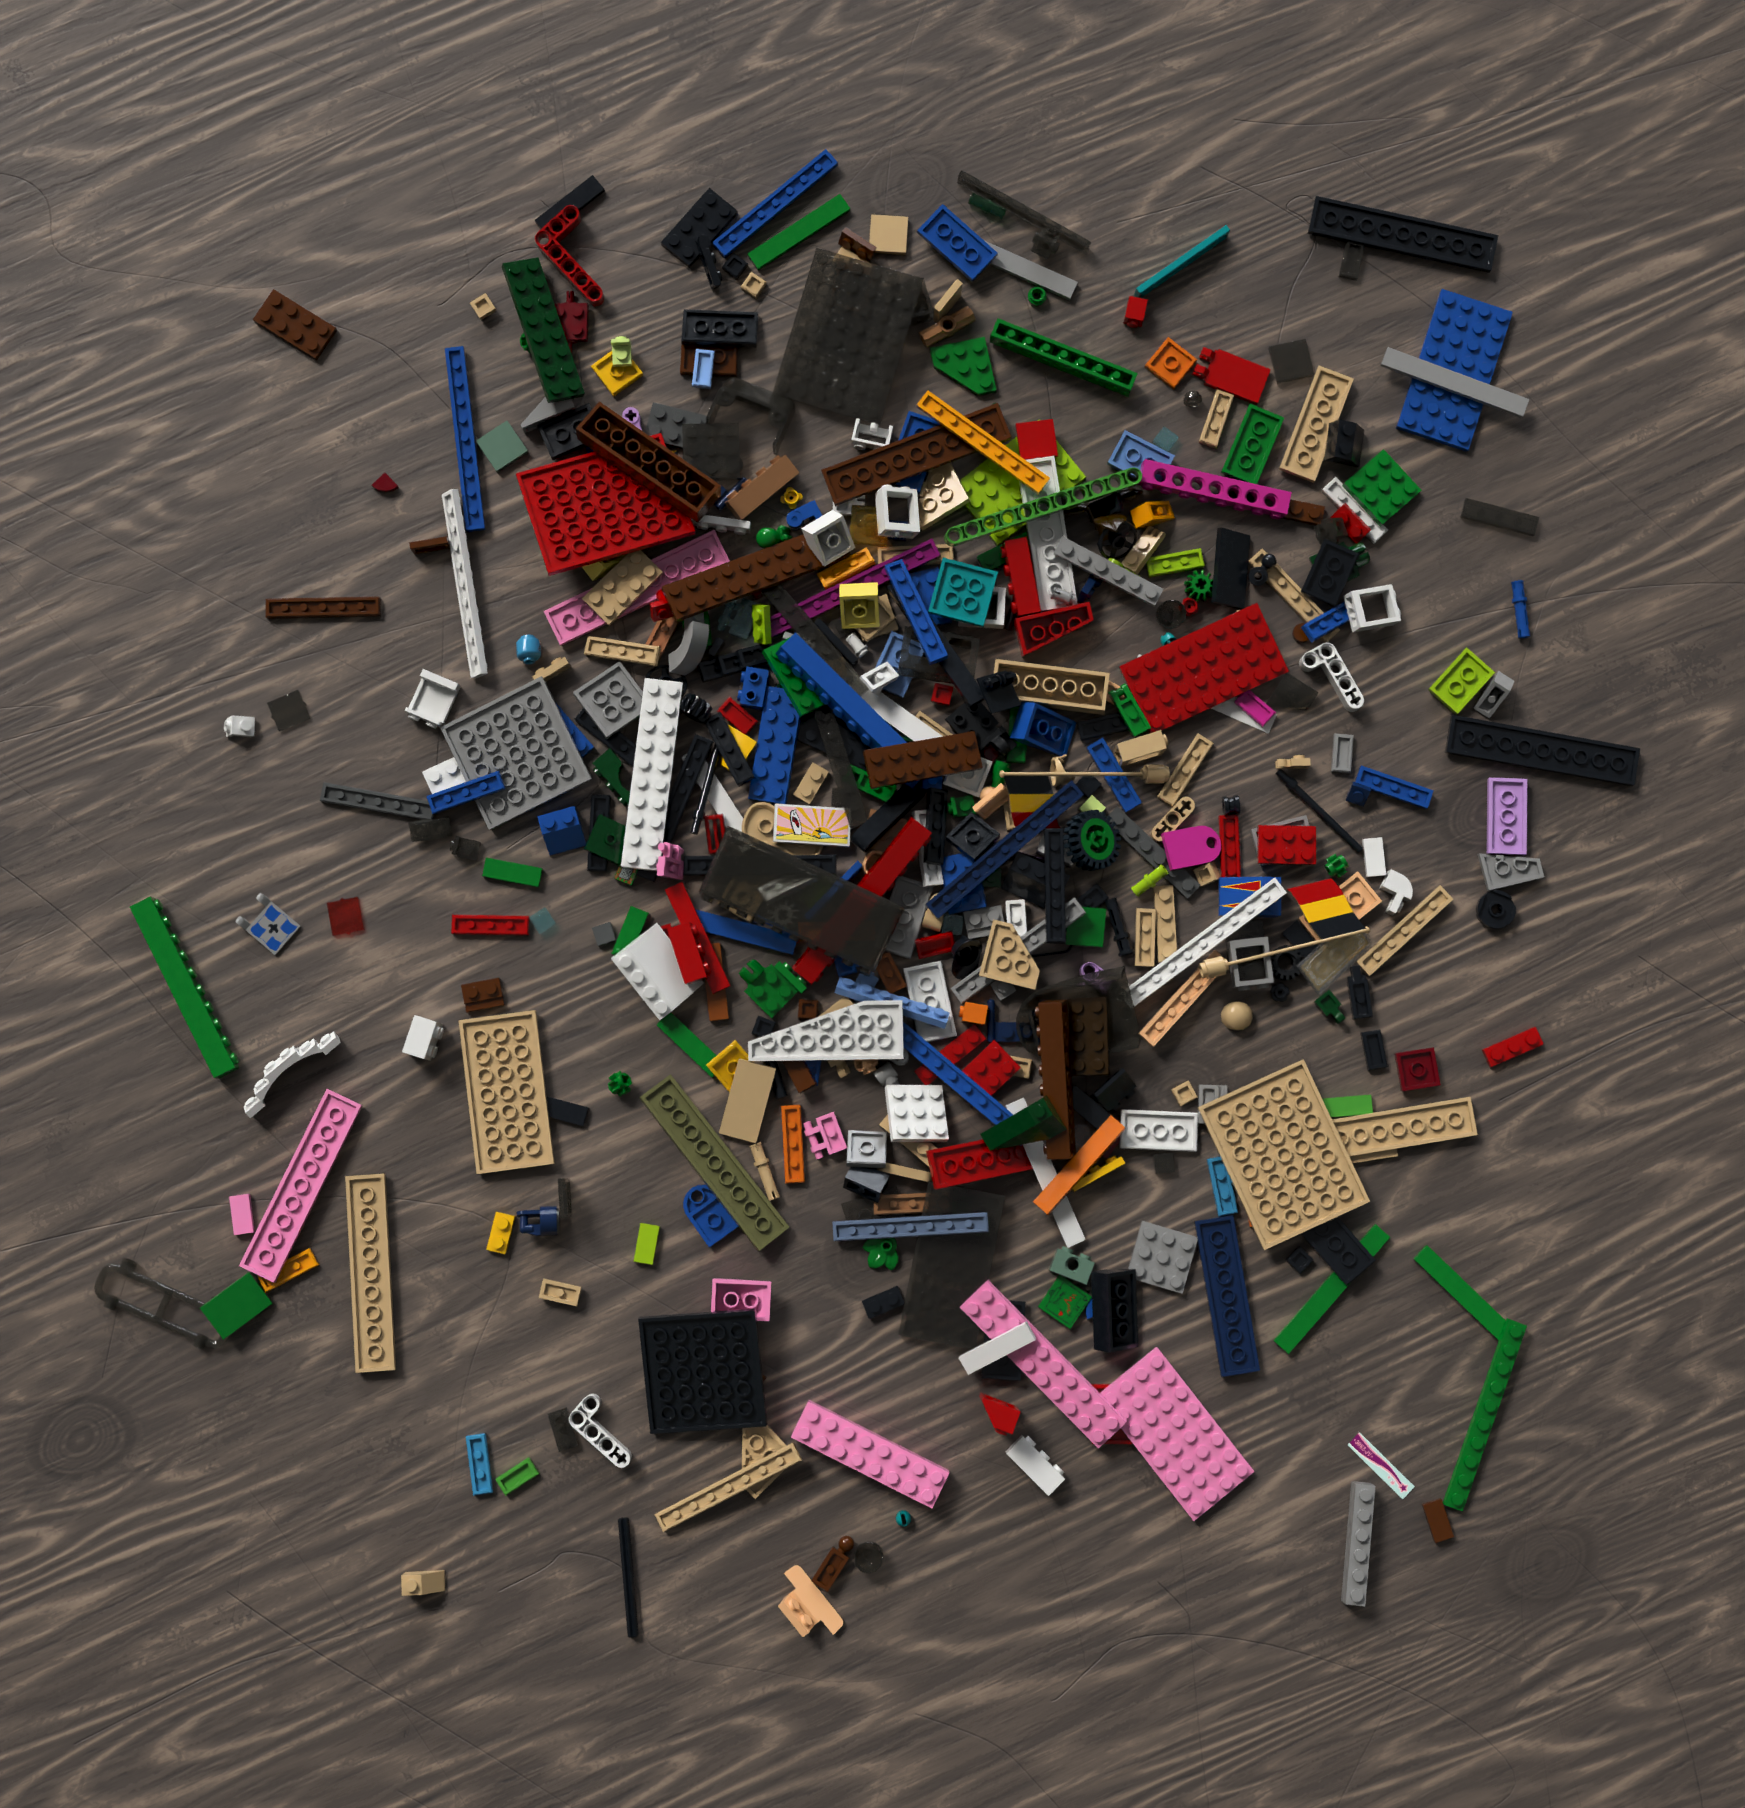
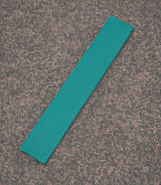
(1182, 262)

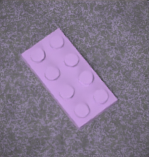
(1507, 816)

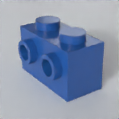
(754, 688)

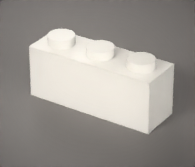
(1035, 1464)

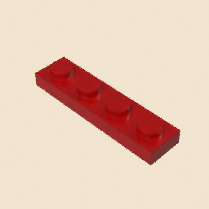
(954, 1051)

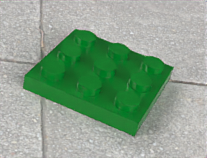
(1381, 487)

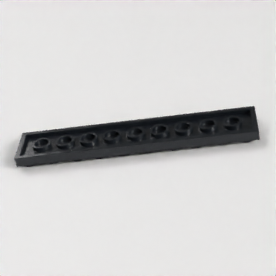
(1403, 234)
(1542, 750)

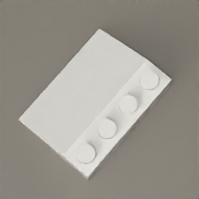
(654, 971)

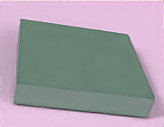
(502, 446)

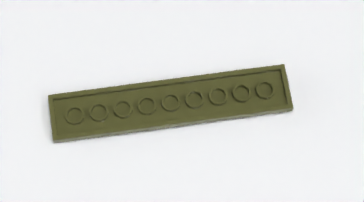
(714, 1162)

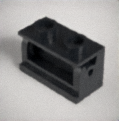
(866, 1182)

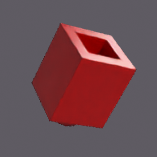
(1135, 312)

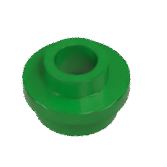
(1039, 291)

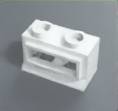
(873, 430)

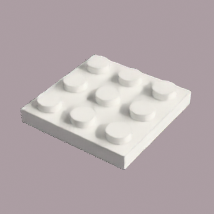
(916, 1113)

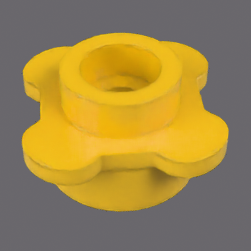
(790, 492)

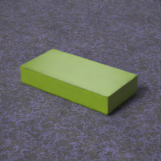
(646, 1243)

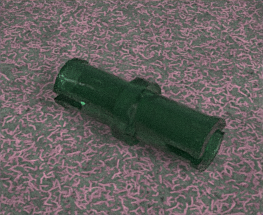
(987, 206)

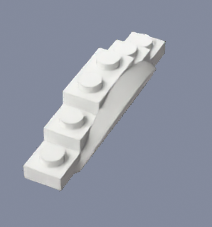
(286, 1059)

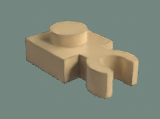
(1296, 762)

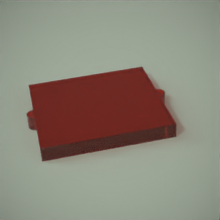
(345, 916)

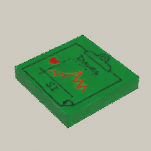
(1064, 1301)

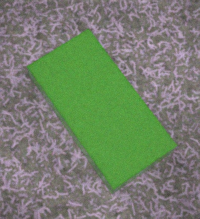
(517, 1476)

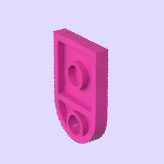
(1189, 847)

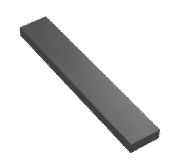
(376, 801)

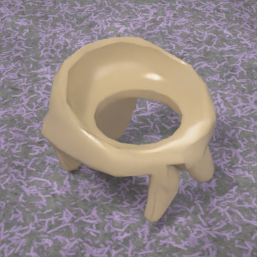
(1056, 766)

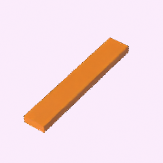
(1079, 1165)

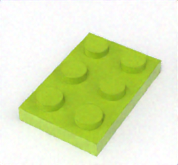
(1461, 681)

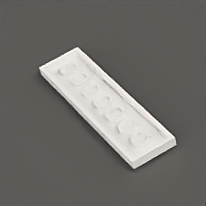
(1044, 538)

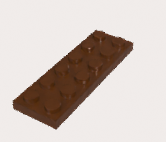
(922, 759)

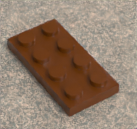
(295, 324)

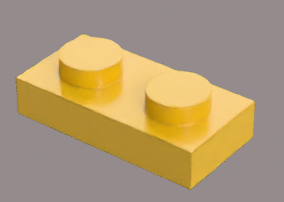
(500, 1233)

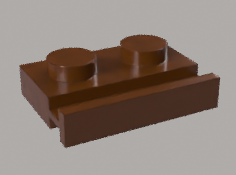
(482, 995)

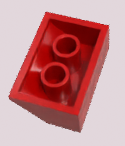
(1001, 1414)

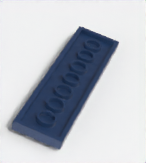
(1227, 1296)

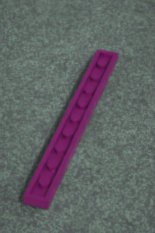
(830, 598)

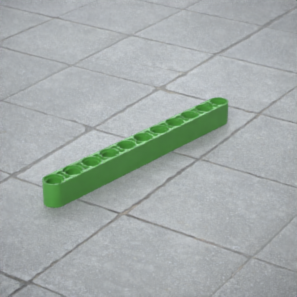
(1052, 505)

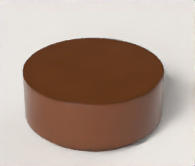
(1298, 634)

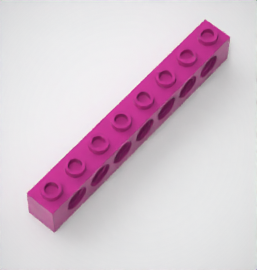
(1279, 498)

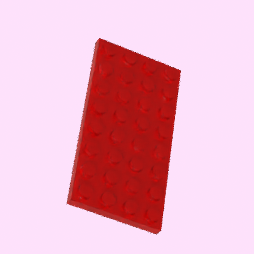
(1204, 668)

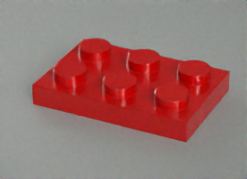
(1286, 845)
(991, 1068)

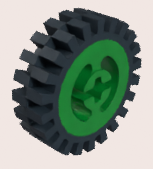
(1102, 837)

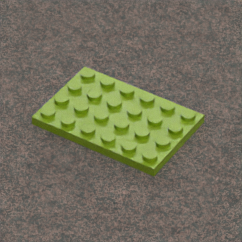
(995, 490)

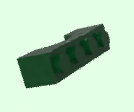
(610, 767)

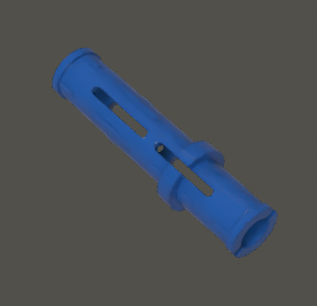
(1519, 601)

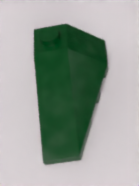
(1027, 1126)

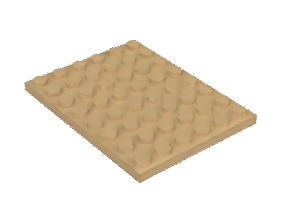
(1283, 1154)

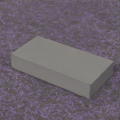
(1342, 753)

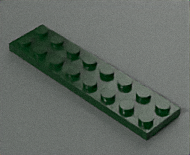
(543, 330)

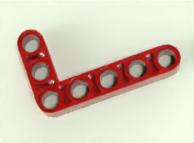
(565, 258)

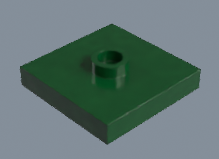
(607, 839)

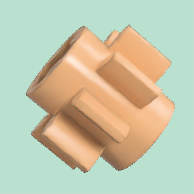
(866, 1066)

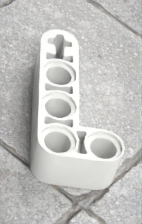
(1334, 678)
(603, 1434)

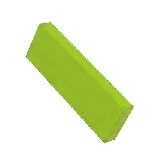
(1175, 563)

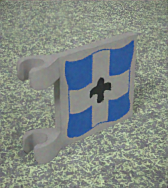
(271, 927)

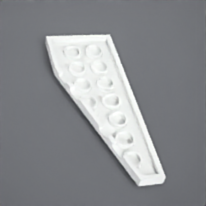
(850, 1033)

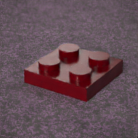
(1417, 1069)

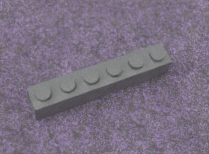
(1358, 1543)

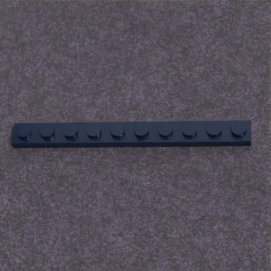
(1004, 849)

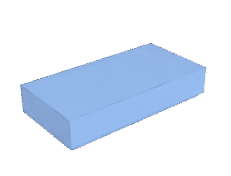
(703, 368)

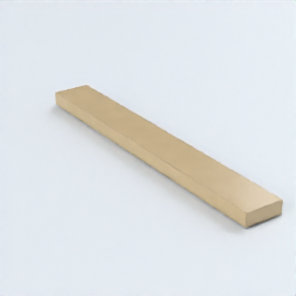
(728, 1487)

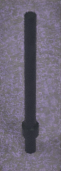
(1293, 785)
(699, 814)

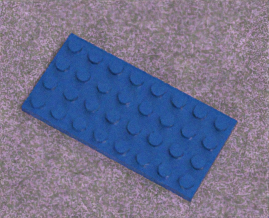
(1464, 339)

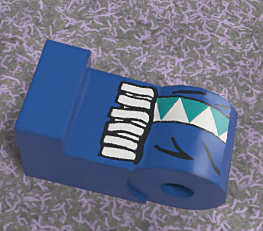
(803, 515)

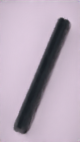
(628, 1577)

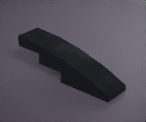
(733, 662)

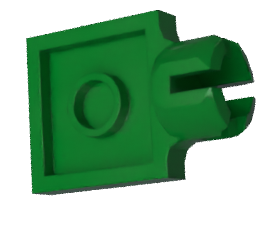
(767, 987)

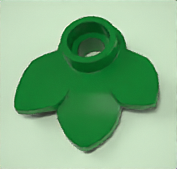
(881, 1255)

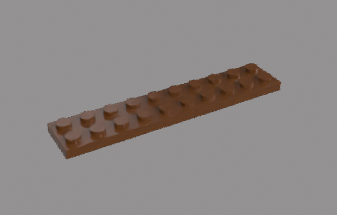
(908, 457)
(742, 577)

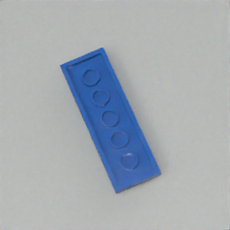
(775, 748)

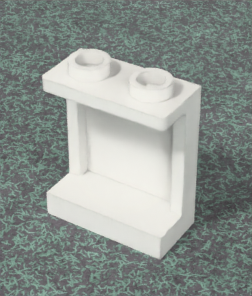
(433, 699)

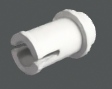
(859, 648)

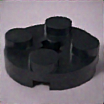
(1504, 904)

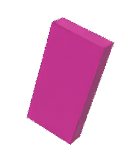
(1255, 707)

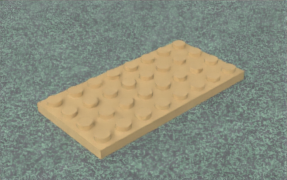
(506, 1092)

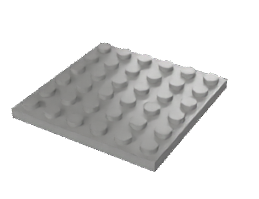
(524, 741)

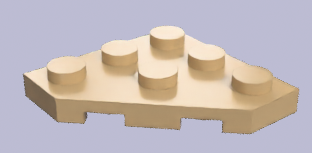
(940, 495)
(1008, 958)
(757, 1444)

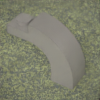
(692, 647)

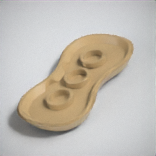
(760, 823)

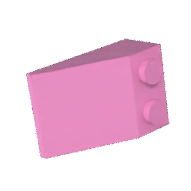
(741, 1295)

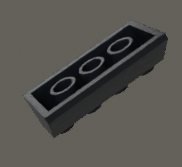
(1114, 1309)

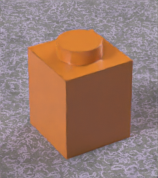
(973, 1013)

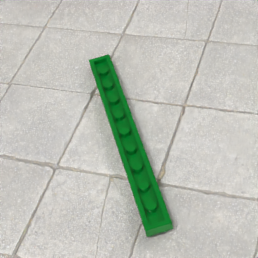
(1484, 1414)

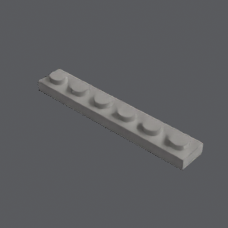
(1108, 571)

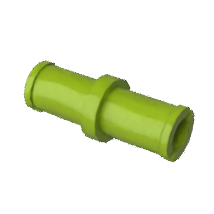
(1149, 880)

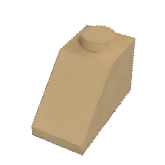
(422, 1582)

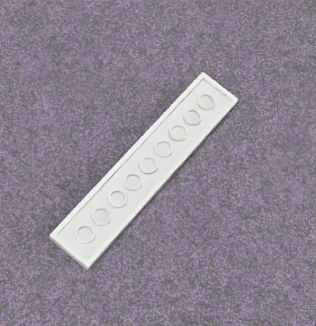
(652, 773)

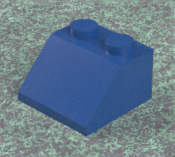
(562, 830)

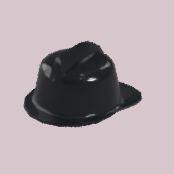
(965, 957)

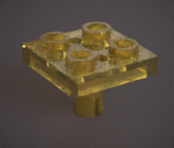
(867, 517)

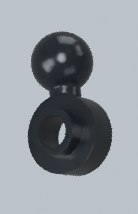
(1268, 561)

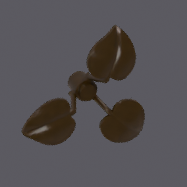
(1109, 522)

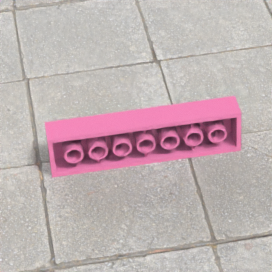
(870, 1454)

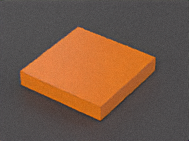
(1170, 363)

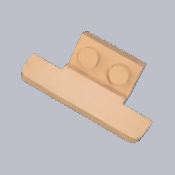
(807, 1605)

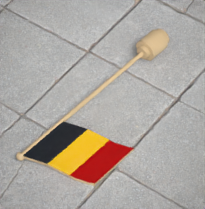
(1032, 789)
(1325, 912)

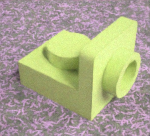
(621, 352)

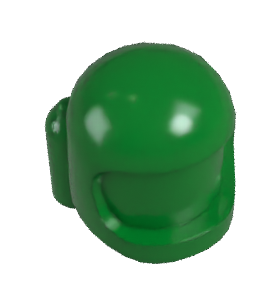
(768, 536)

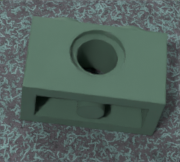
(1083, 1269)

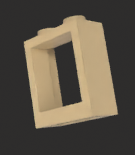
(1140, 748)

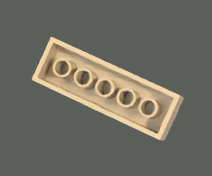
(1058, 686)

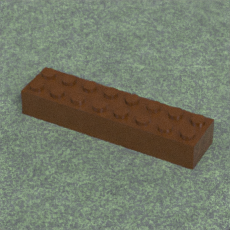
(648, 462)
(1055, 1072)

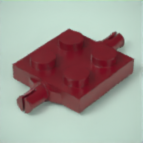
(573, 319)

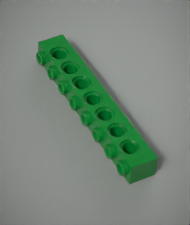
(1063, 357)

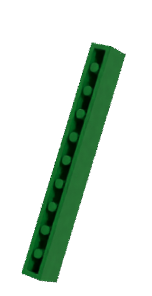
(184, 987)

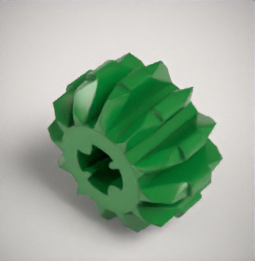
(1197, 592)

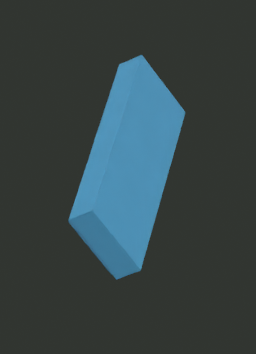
(1221, 1187)
(479, 1464)

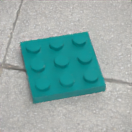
(963, 592)

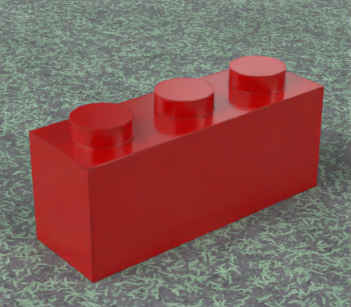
(688, 952)

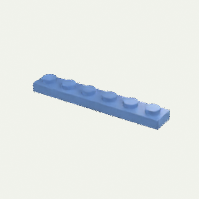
(911, 1009)

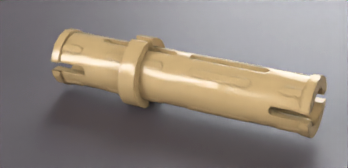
(764, 1171)

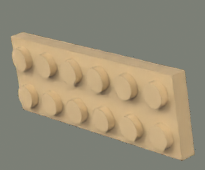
(1310, 433)

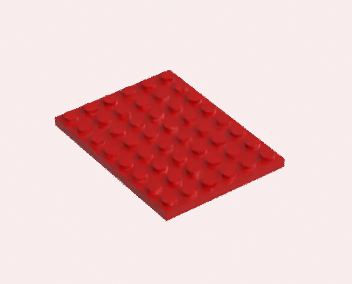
(595, 512)

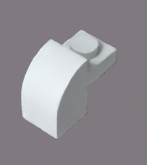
(1399, 887)

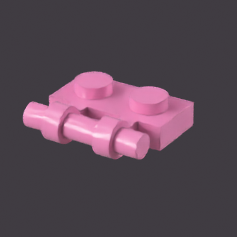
(670, 863)
(830, 1132)

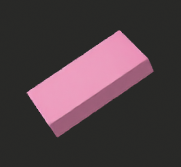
(242, 1214)

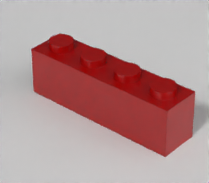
(1021, 577)

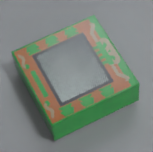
(626, 875)

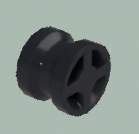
(1231, 805)

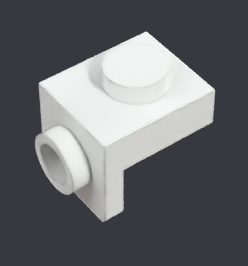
(239, 726)

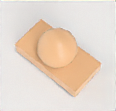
(991, 800)

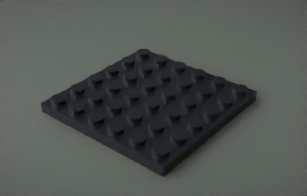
(702, 1371)

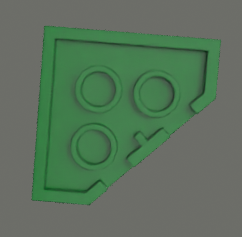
(966, 364)

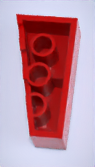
(1045, 627)

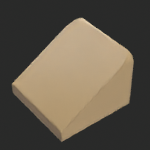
(1207, 874)

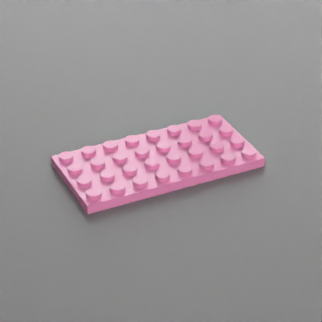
(1176, 1434)

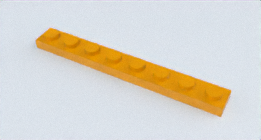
(983, 442)

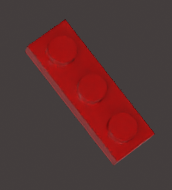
(1512, 1046)

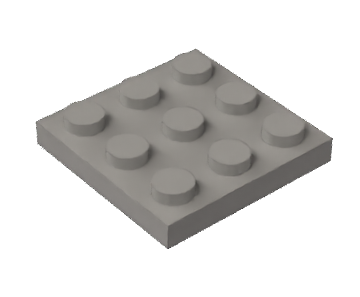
(611, 699)
(1162, 1256)

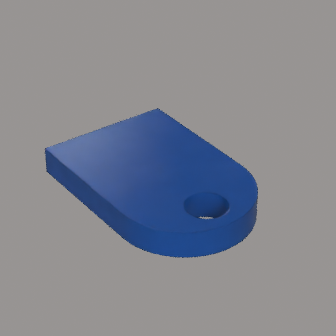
(708, 1215)

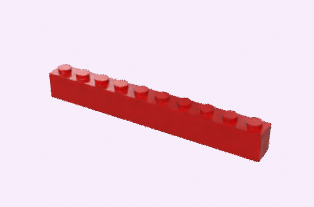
(877, 880)

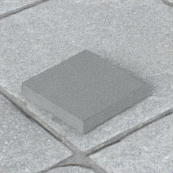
(866, 1149)

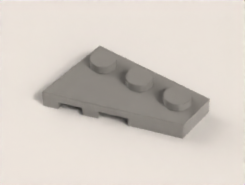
(1505, 871)

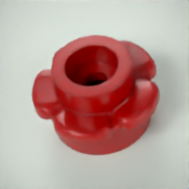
(1192, 602)

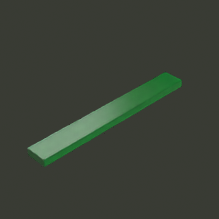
(1324, 1297)

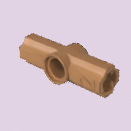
(957, 320)

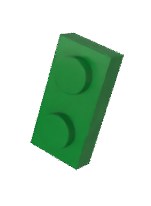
(798, 982)

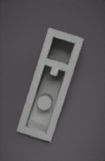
(545, 412)

